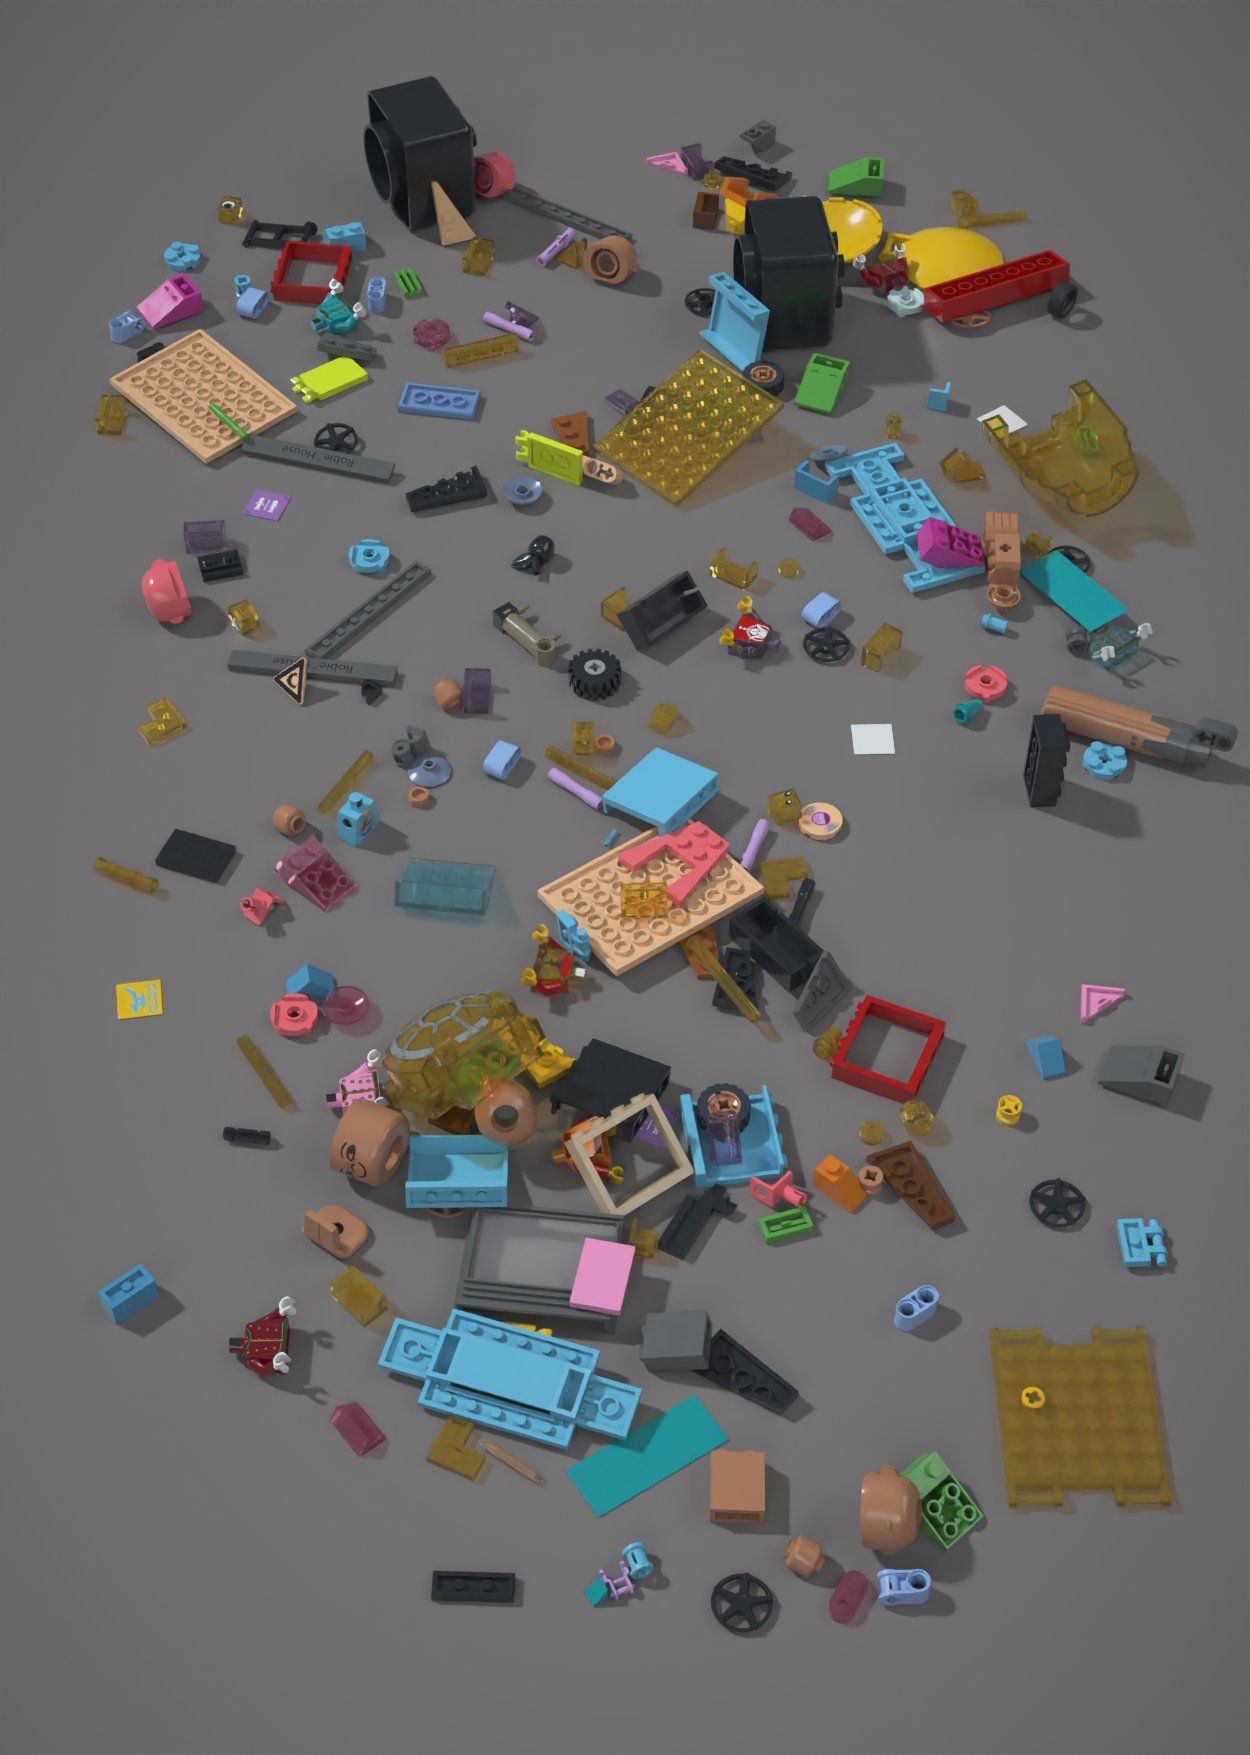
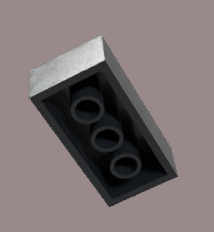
(1045, 760)

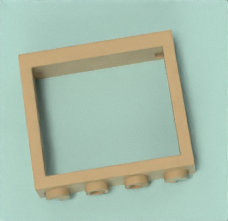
(600, 1125)

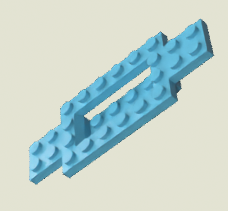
(515, 1367)

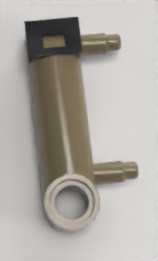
(508, 620)

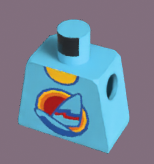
(357, 819)

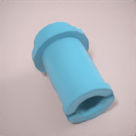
(994, 623)

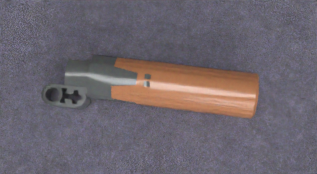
(1139, 729)

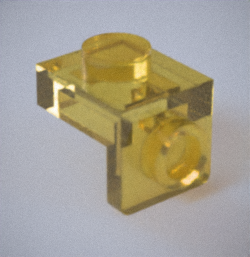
(664, 717)

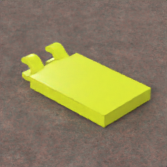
(329, 379)
(550, 457)

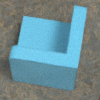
(938, 398)

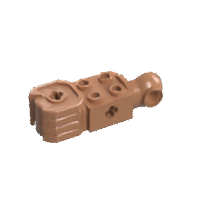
(1002, 548)

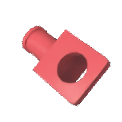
(259, 905)
(780, 1190)

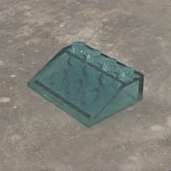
(444, 886)

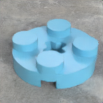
(189, 253)
(362, 563)
(1100, 751)

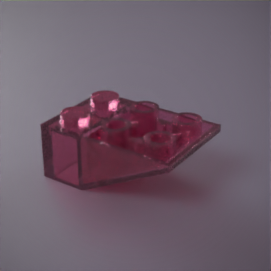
(315, 874)

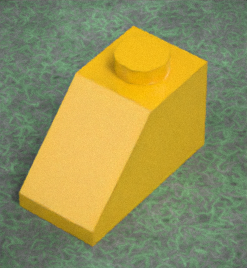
(734, 217)

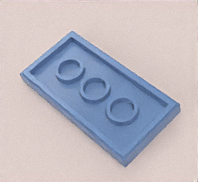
(439, 401)

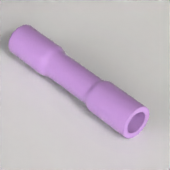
(499, 322)
(566, 782)
(757, 838)

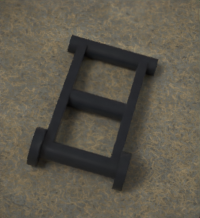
(308, 230)

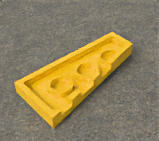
(550, 1065)

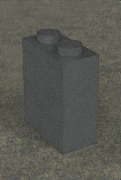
(676, 1341)

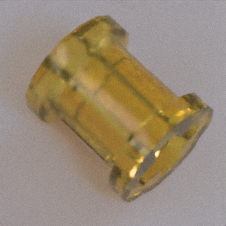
(893, 426)

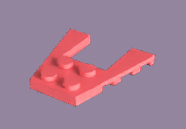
(693, 845)

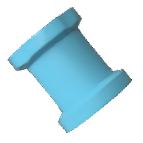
(242, 283)
(638, 1560)

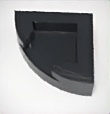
(370, 692)

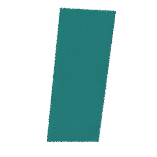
(1073, 590)
(646, 1455)

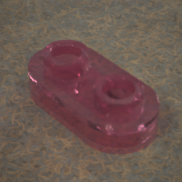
(849, 1595)

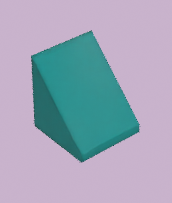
(597, 1592)

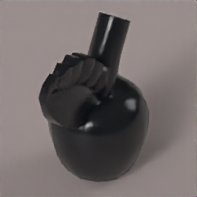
(539, 551)

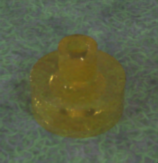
(712, 180)

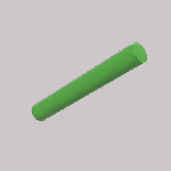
(228, 421)

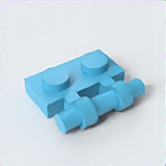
(574, 939)
(1134, 1243)

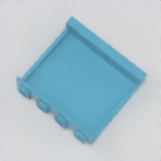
(736, 322)
(663, 790)
(758, 1141)
(456, 1172)

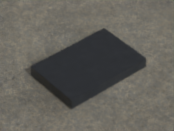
(195, 855)

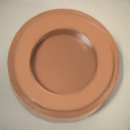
(604, 744)
(418, 797)

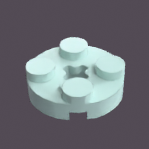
(905, 301)

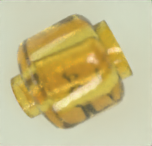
(916, 1117)

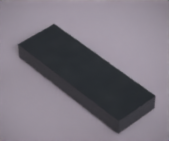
(473, 1586)

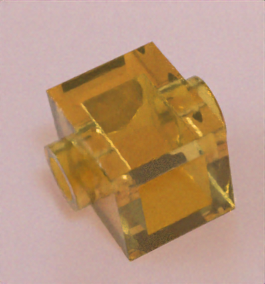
(582, 734)

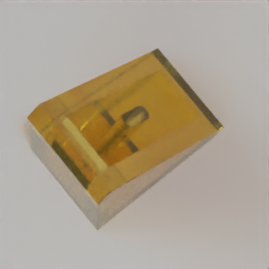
(573, 254)
(612, 606)

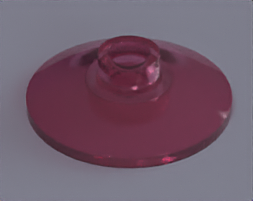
(343, 998)

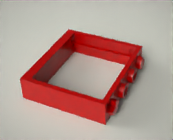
(310, 252)
(876, 1082)

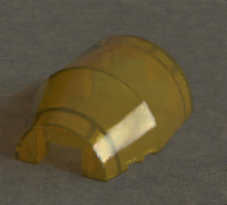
(1078, 462)

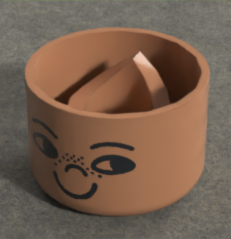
(369, 1142)

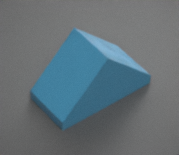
(310, 982)
(1047, 1056)

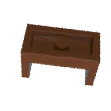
(706, 210)
(457, 1121)

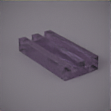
(620, 404)

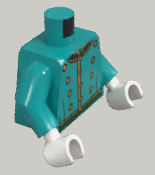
(336, 314)

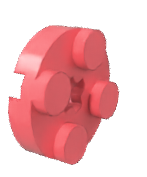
(982, 691)
(298, 1025)

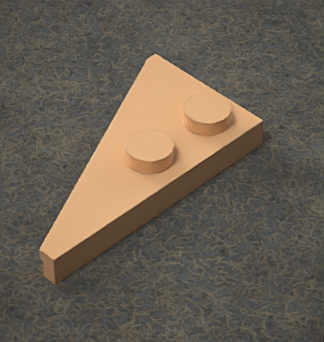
(450, 222)

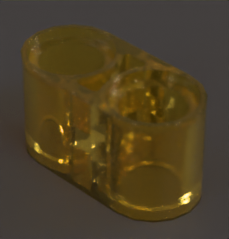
(963, 204)

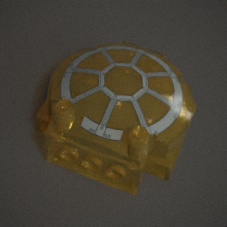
(459, 1052)

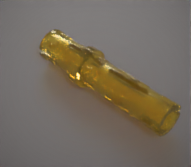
(133, 877)

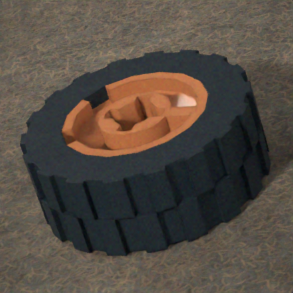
(766, 376)
(726, 1098)

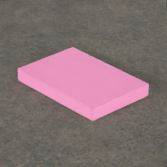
(602, 1276)

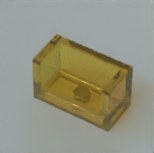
(478, 256)
(111, 414)
(732, 573)
(879, 645)
(644, 900)
(358, 1296)

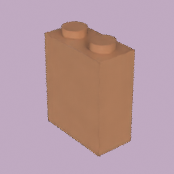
(737, 1486)

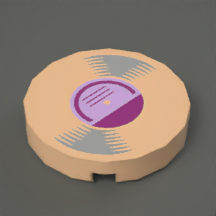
(820, 821)

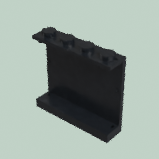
(610, 1078)

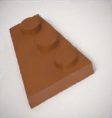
(572, 430)

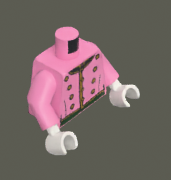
(359, 1084)

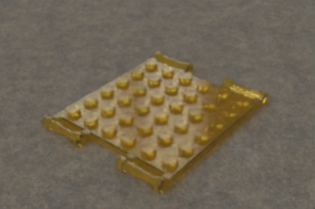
(1089, 1426)

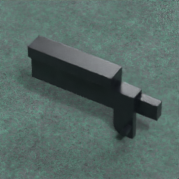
(691, 1220)

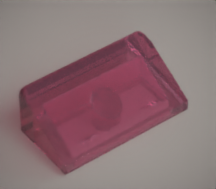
(808, 523)
(356, 1428)

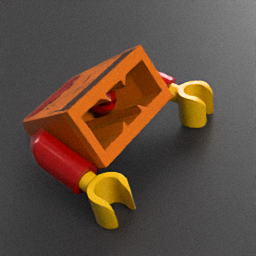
(597, 1150)

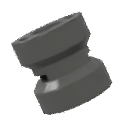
(1076, 639)

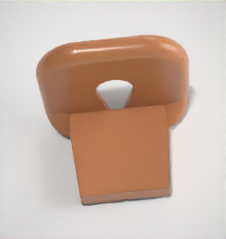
(322, 1230)

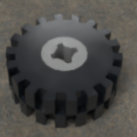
(594, 674)

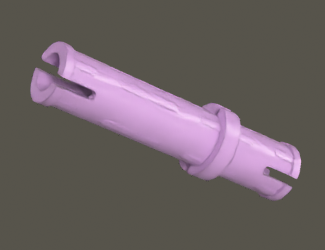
(561, 243)

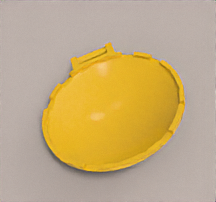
(856, 226)
(942, 254)

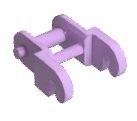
(610, 1584)

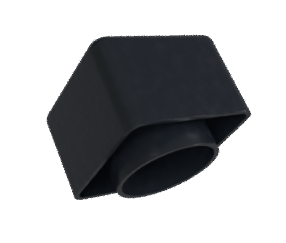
(419, 139)
(791, 268)

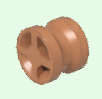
(871, 1187)

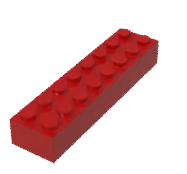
(996, 286)

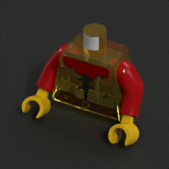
(552, 968)

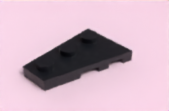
(738, 966)

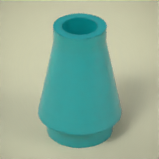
(966, 711)

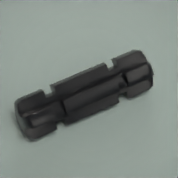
(247, 1135)

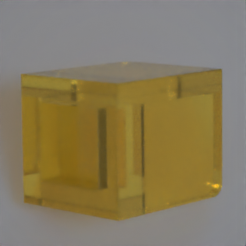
(643, 1240)

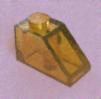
(961, 467)

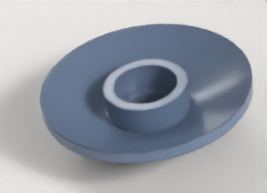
(828, 452)
(522, 490)
(429, 771)

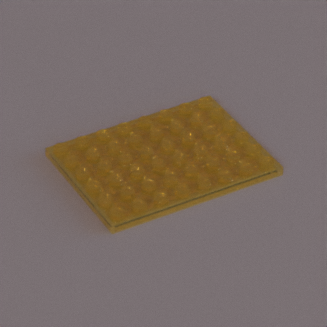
(688, 427)

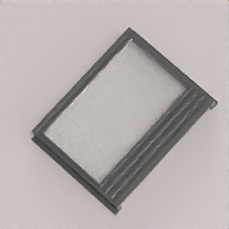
(530, 1259)

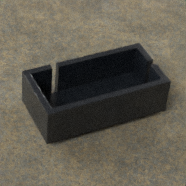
(661, 610)
(780, 951)

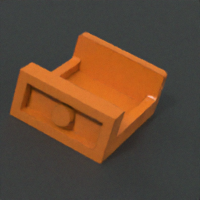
(735, 190)

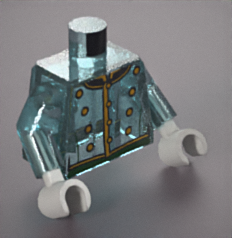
(1114, 644)

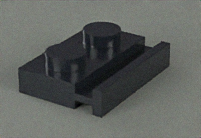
(220, 565)

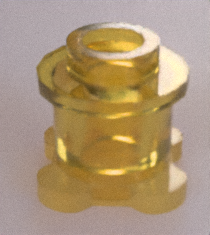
(1039, 544)

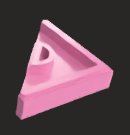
(669, 162)
(1096, 999)

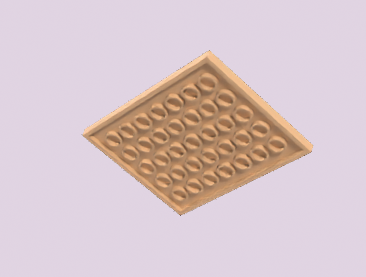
(189, 376)
(595, 901)

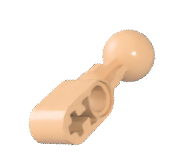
(602, 467)

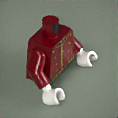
(886, 274)
(267, 1341)

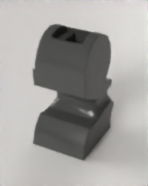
(406, 749)

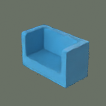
(815, 486)
(128, 1294)

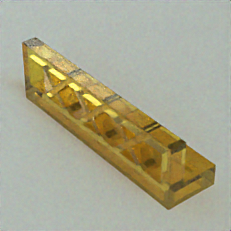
(480, 350)

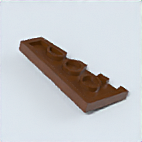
(912, 1181)

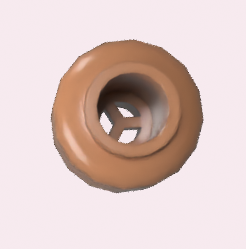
(448, 694)
(289, 820)
(803, 1555)

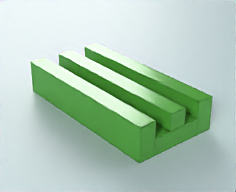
(397, 276)
(787, 1228)

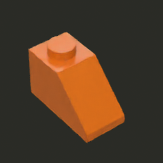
(839, 1183)

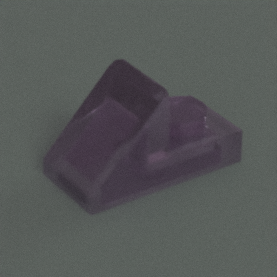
(520, 316)

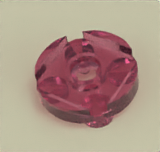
(431, 334)

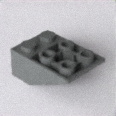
(1143, 1071)

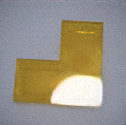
(165, 722)
(777, 873)
(449, 1449)

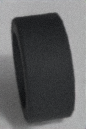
(1062, 299)

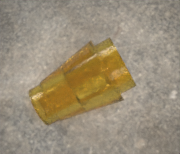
(827, 1043)

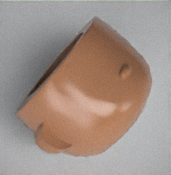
(598, 260)
(513, 1130)
(889, 1511)

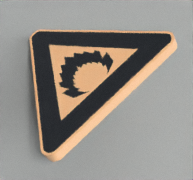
(293, 680)

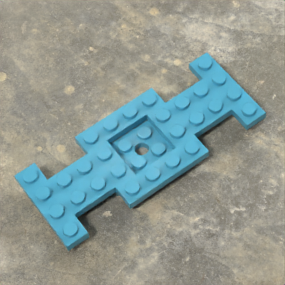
(890, 494)

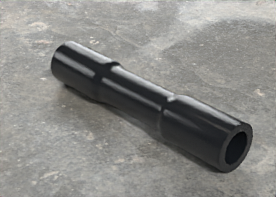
(803, 896)

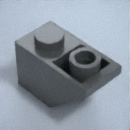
(760, 135)

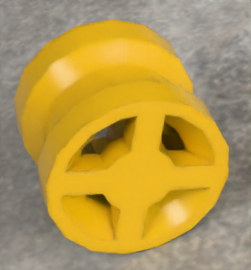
(1013, 1106)

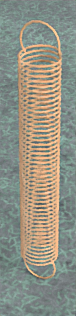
(511, 1456)

